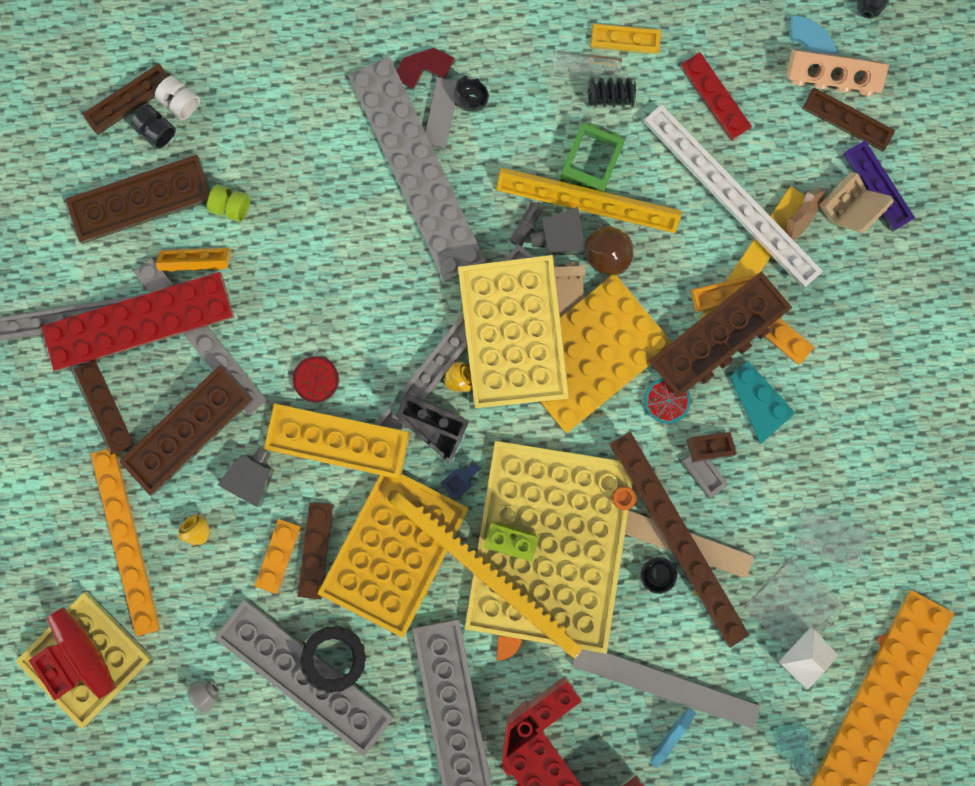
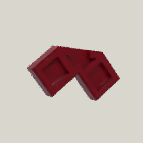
(430, 60)

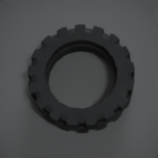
(359, 659)

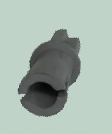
(526, 224)

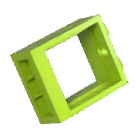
(502, 541)

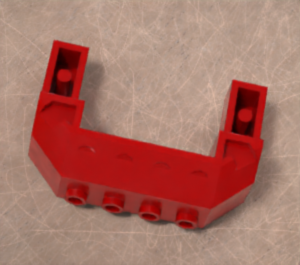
(526, 748)

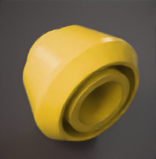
(458, 378)
(194, 530)

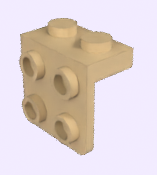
(853, 205)
(569, 285)

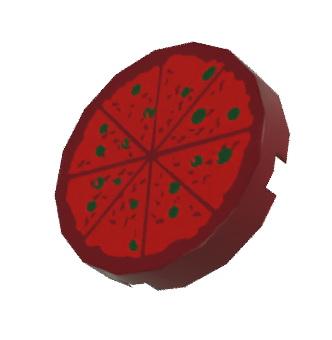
(316, 379)

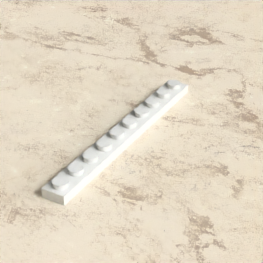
(733, 196)

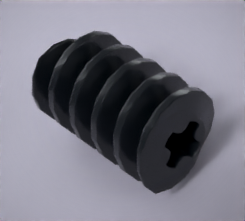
(612, 92)

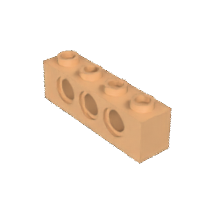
(872, 80)

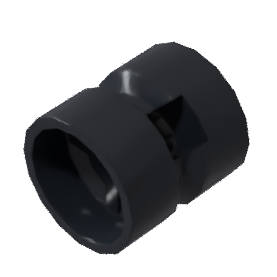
(152, 126)

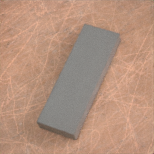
(441, 113)

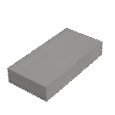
(705, 475)

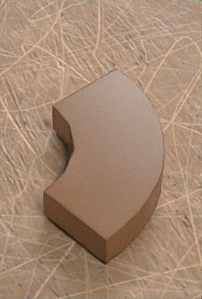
(802, 218)

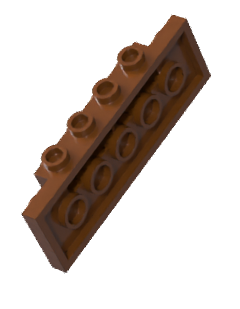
(721, 335)

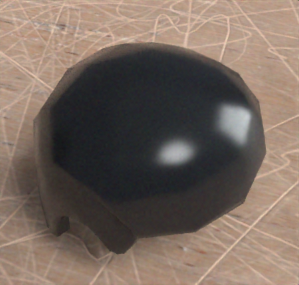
(471, 87)
(665, 574)

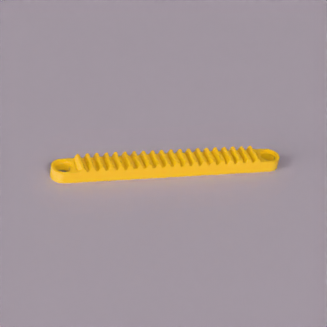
(490, 578)

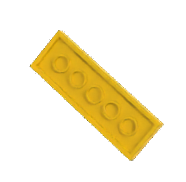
(337, 441)

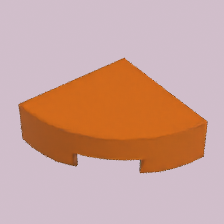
(507, 647)

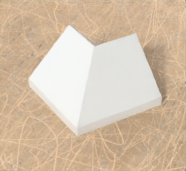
(808, 658)

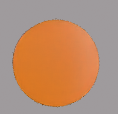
(624, 498)

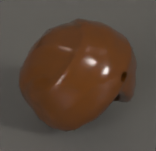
(609, 251)

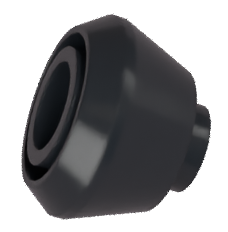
(871, 8)

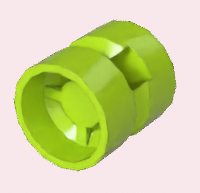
(230, 203)

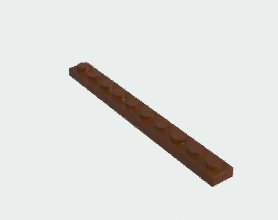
(678, 539)

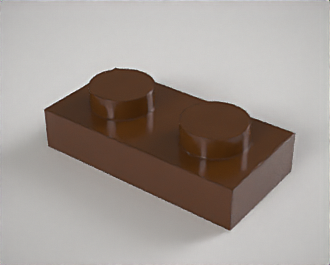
(711, 447)

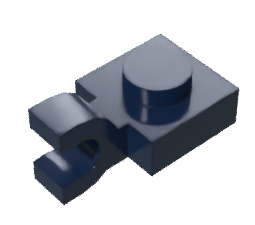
(458, 482)

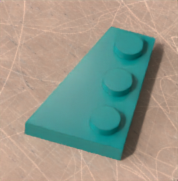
(761, 402)

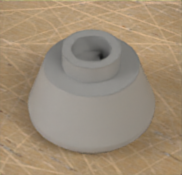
(203, 695)

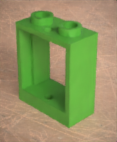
(585, 180)

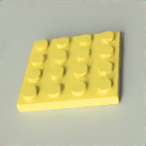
(119, 649)

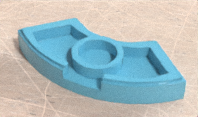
(811, 35)
(672, 737)

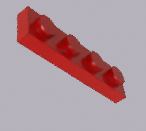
(715, 96)

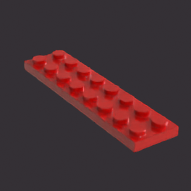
(137, 321)

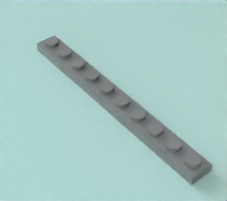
(439, 360)

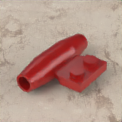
(71, 659)

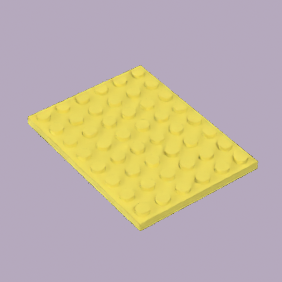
(577, 550)

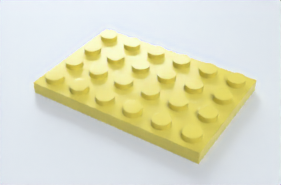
(513, 332)

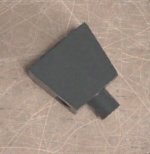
(561, 234)
(249, 477)

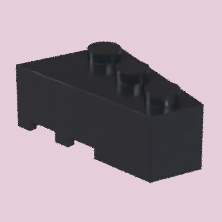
(431, 423)

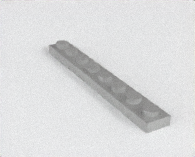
(203, 338)

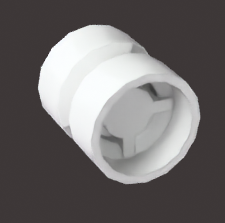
(177, 97)

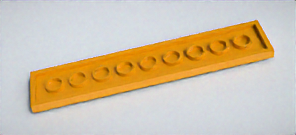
(884, 693)

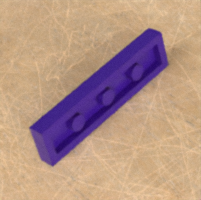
(875, 179)

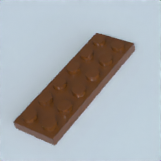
(139, 199)
(186, 430)

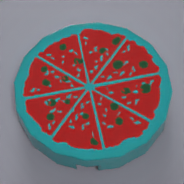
(663, 403)

